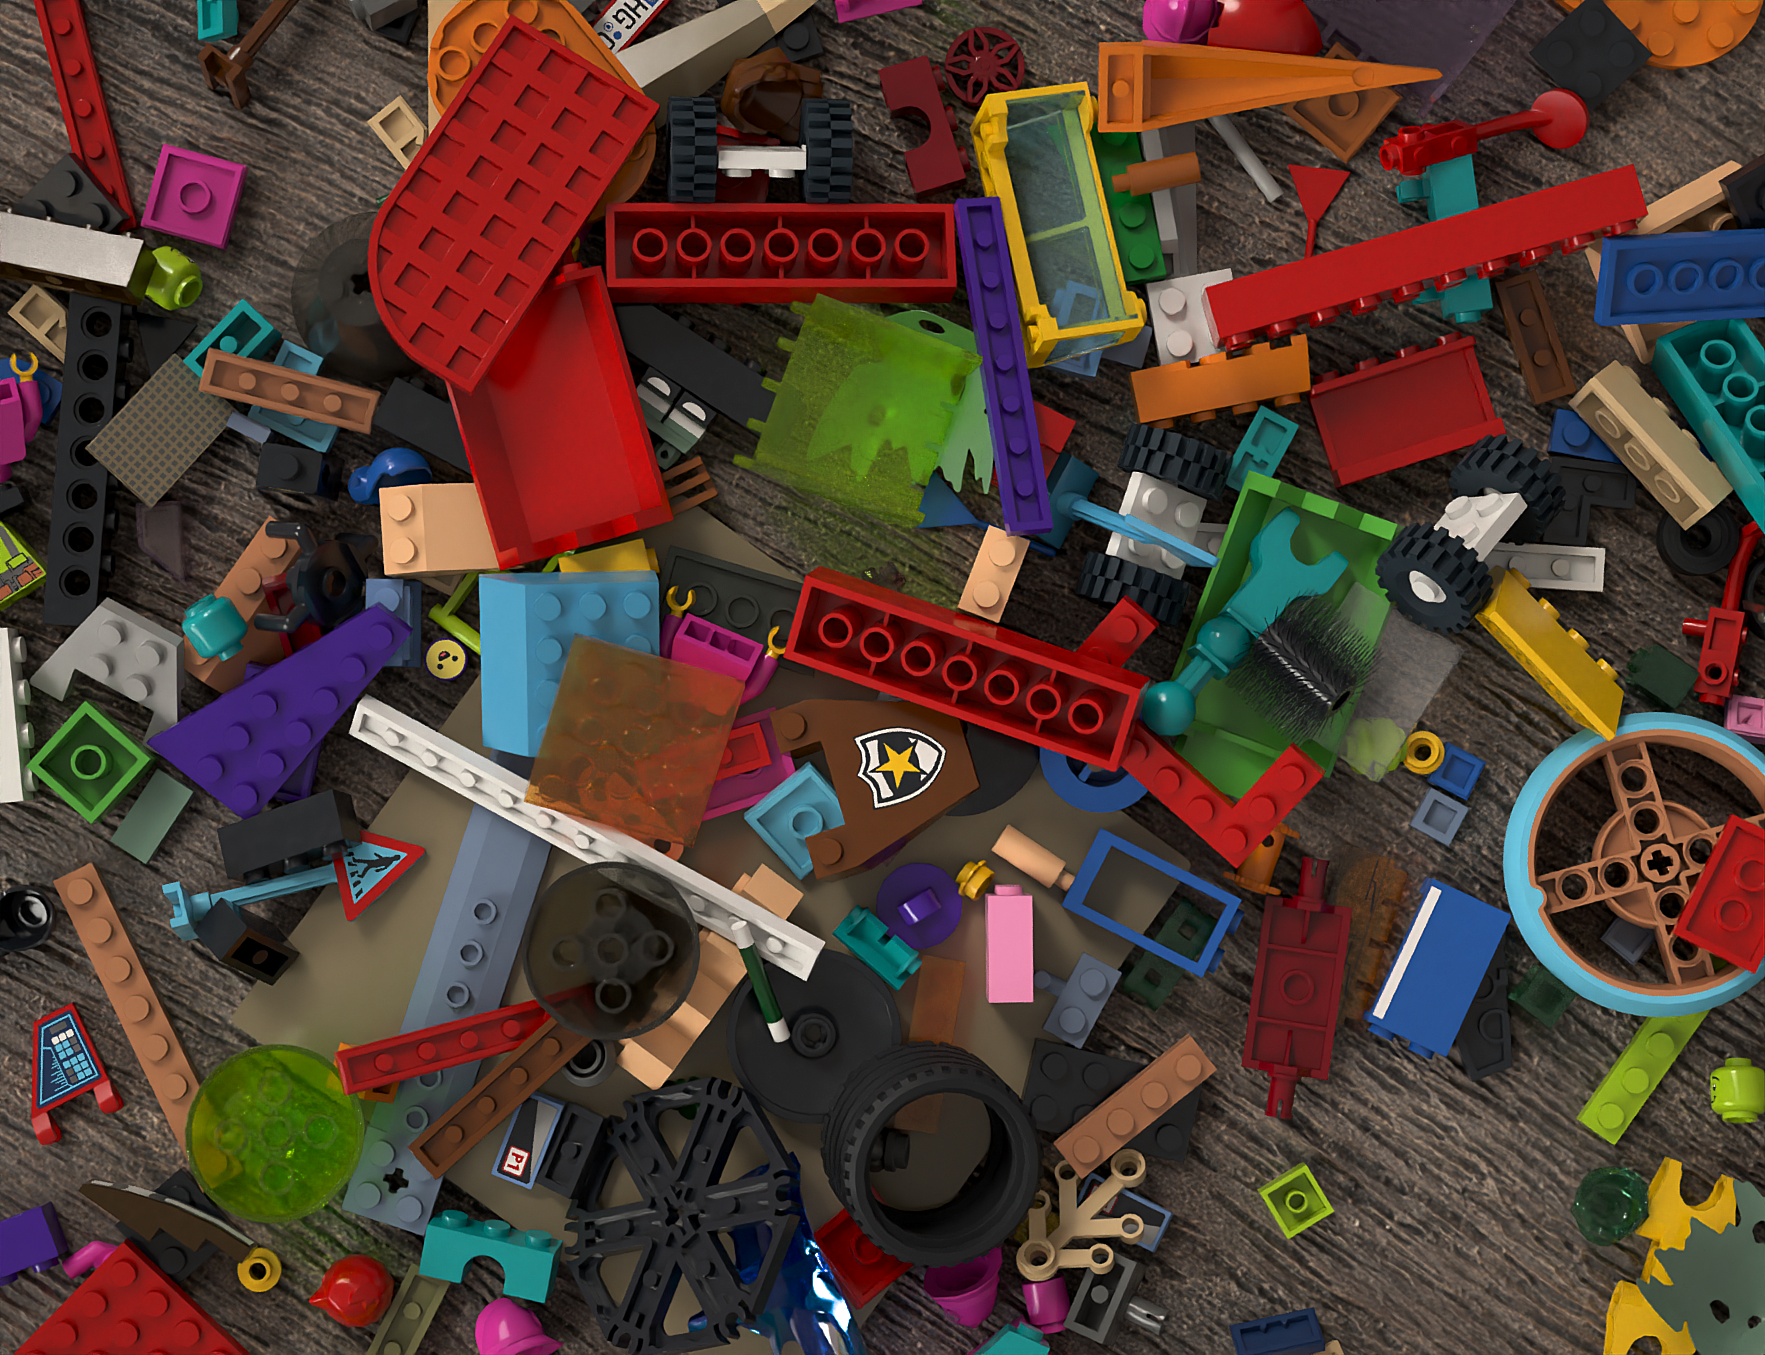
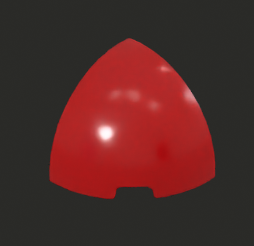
(1266, 27)

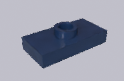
(1279, 1335)

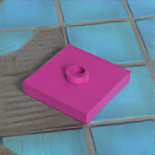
(194, 197)

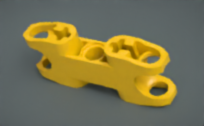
(1668, 1226)

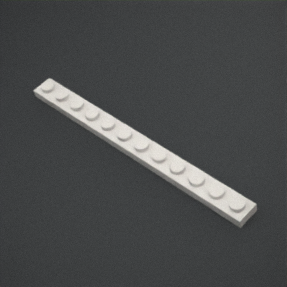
(586, 839)

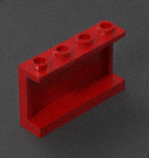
(1402, 410)

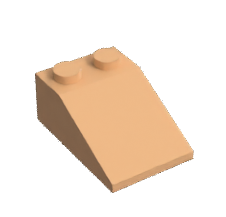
(435, 531)

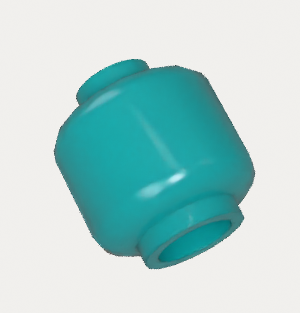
(215, 627)

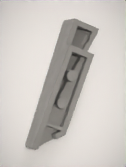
(1174, 207)

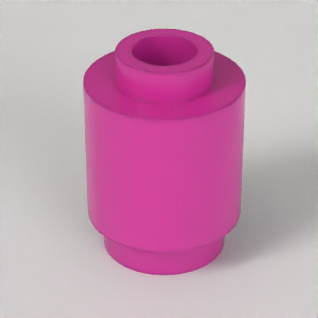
(1047, 1303)

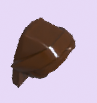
(768, 94)

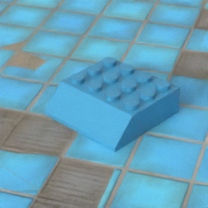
(529, 632)

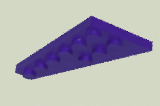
(267, 725)

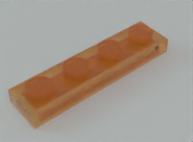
(935, 1021)

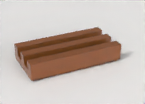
(702, 478)

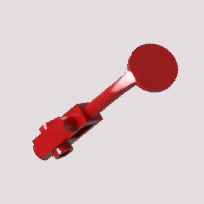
(1555, 117)
(1725, 628)

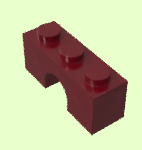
(914, 90)

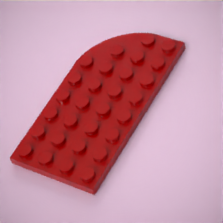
(498, 199)

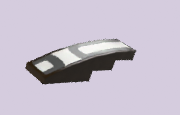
(152, 1212)

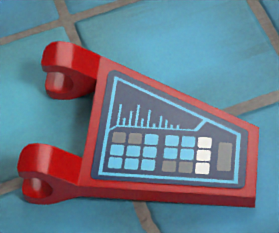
(65, 1068)

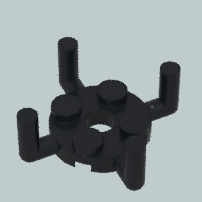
(308, 578)

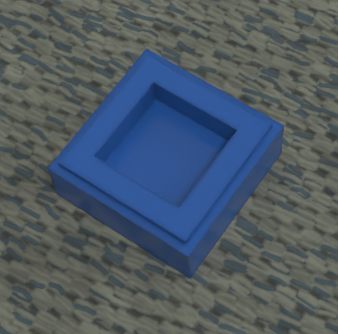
(1458, 772)

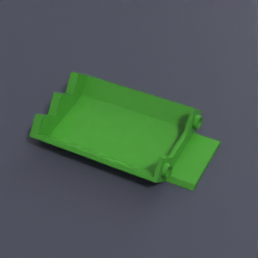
(1227, 736)

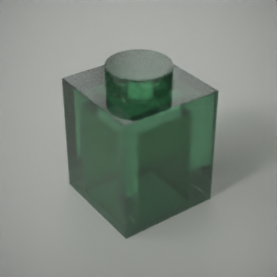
(1660, 676)
(1542, 996)

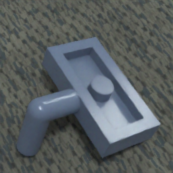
(1078, 998)

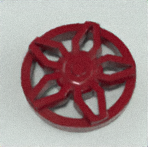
(983, 65)

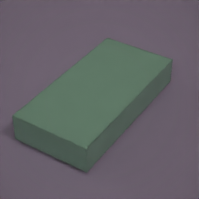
(153, 816)

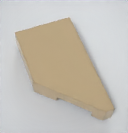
(400, 130)
(43, 318)

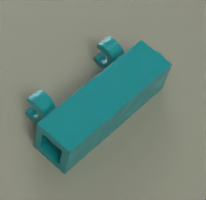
(1449, 192)

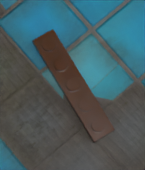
(496, 1096)

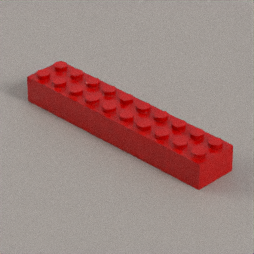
(1423, 257)

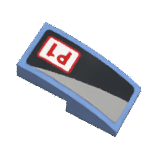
(528, 1139)
(1153, 1216)

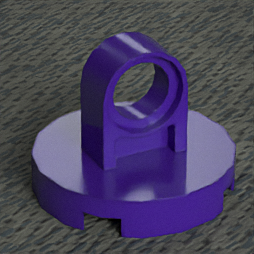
(919, 905)

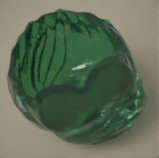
(1610, 1204)

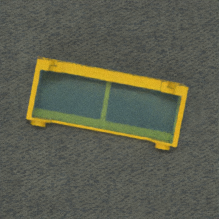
(1056, 221)

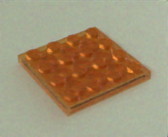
(633, 740)

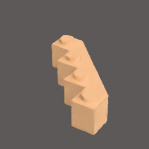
(721, 967)

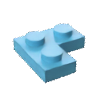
(305, 431)

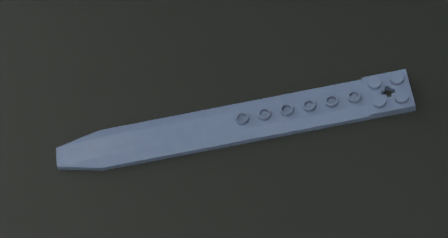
(459, 977)

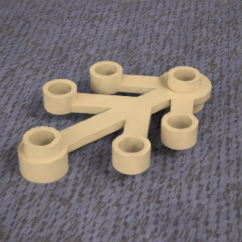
(1080, 1221)

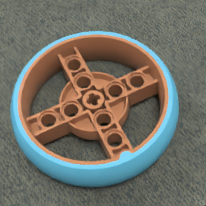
(1692, 982)

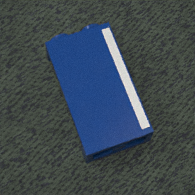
(1437, 969)

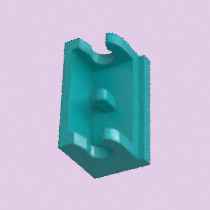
(1261, 447)

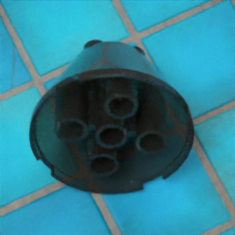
(338, 312)
(584, 982)

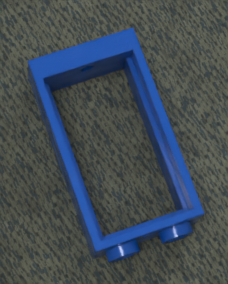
(1082, 883)

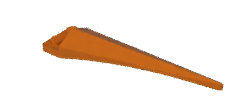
(1176, 83)

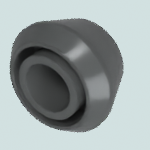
(580, 1068)

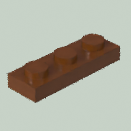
(1534, 338)

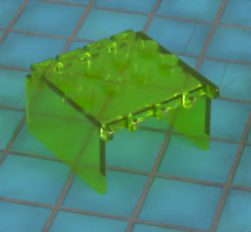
(859, 410)

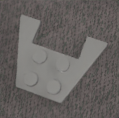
(125, 655)

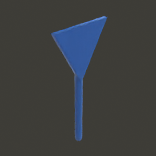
(946, 509)

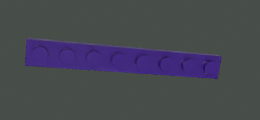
(1003, 366)

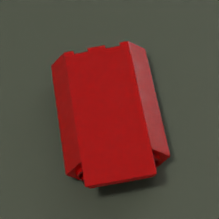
(561, 429)

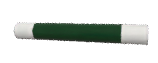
(760, 981)

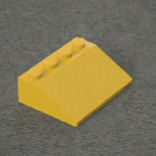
(1551, 654)

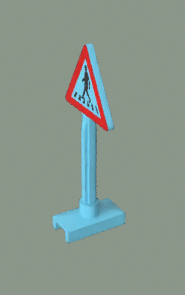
(360, 875)

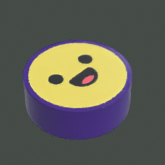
(446, 659)

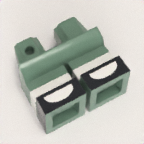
(685, 424)

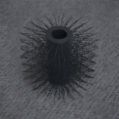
(1304, 667)

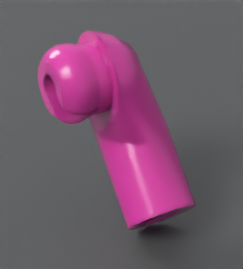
(89, 1256)

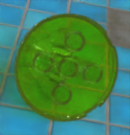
(273, 1133)

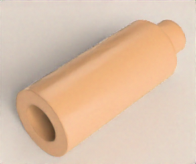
(1032, 858)

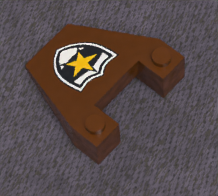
(891, 770)

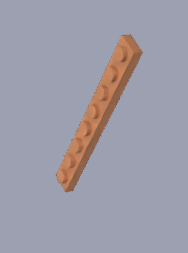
(131, 993)

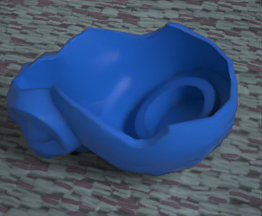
(389, 469)

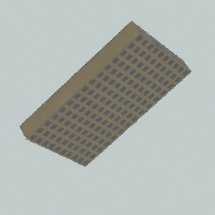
(161, 431)

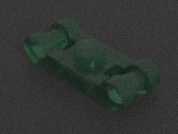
(1168, 937)

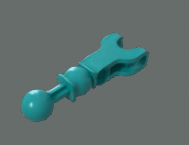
(1273, 579)

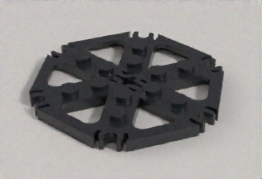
(708, 1208)

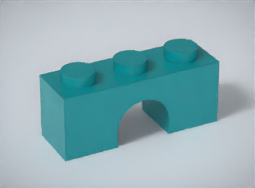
(527, 1257)

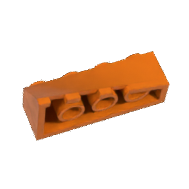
(1221, 384)

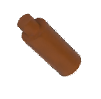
(1158, 174)

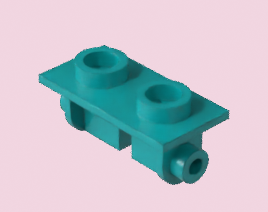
(884, 955)

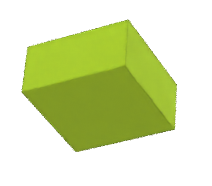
(1295, 1200)

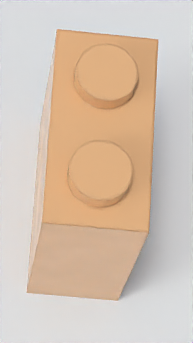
(992, 575)

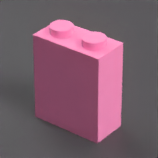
(1009, 945)

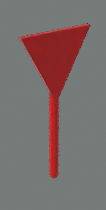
(1316, 191)

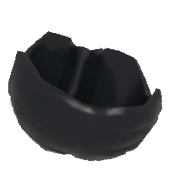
(25, 919)

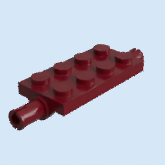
(1296, 987)

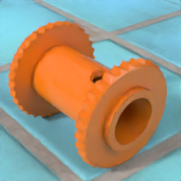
(1259, 866)

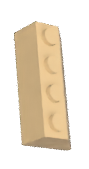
(1651, 444)

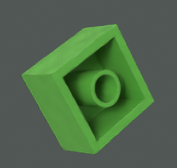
(92, 762)

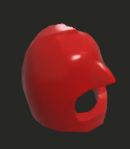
(355, 1290)

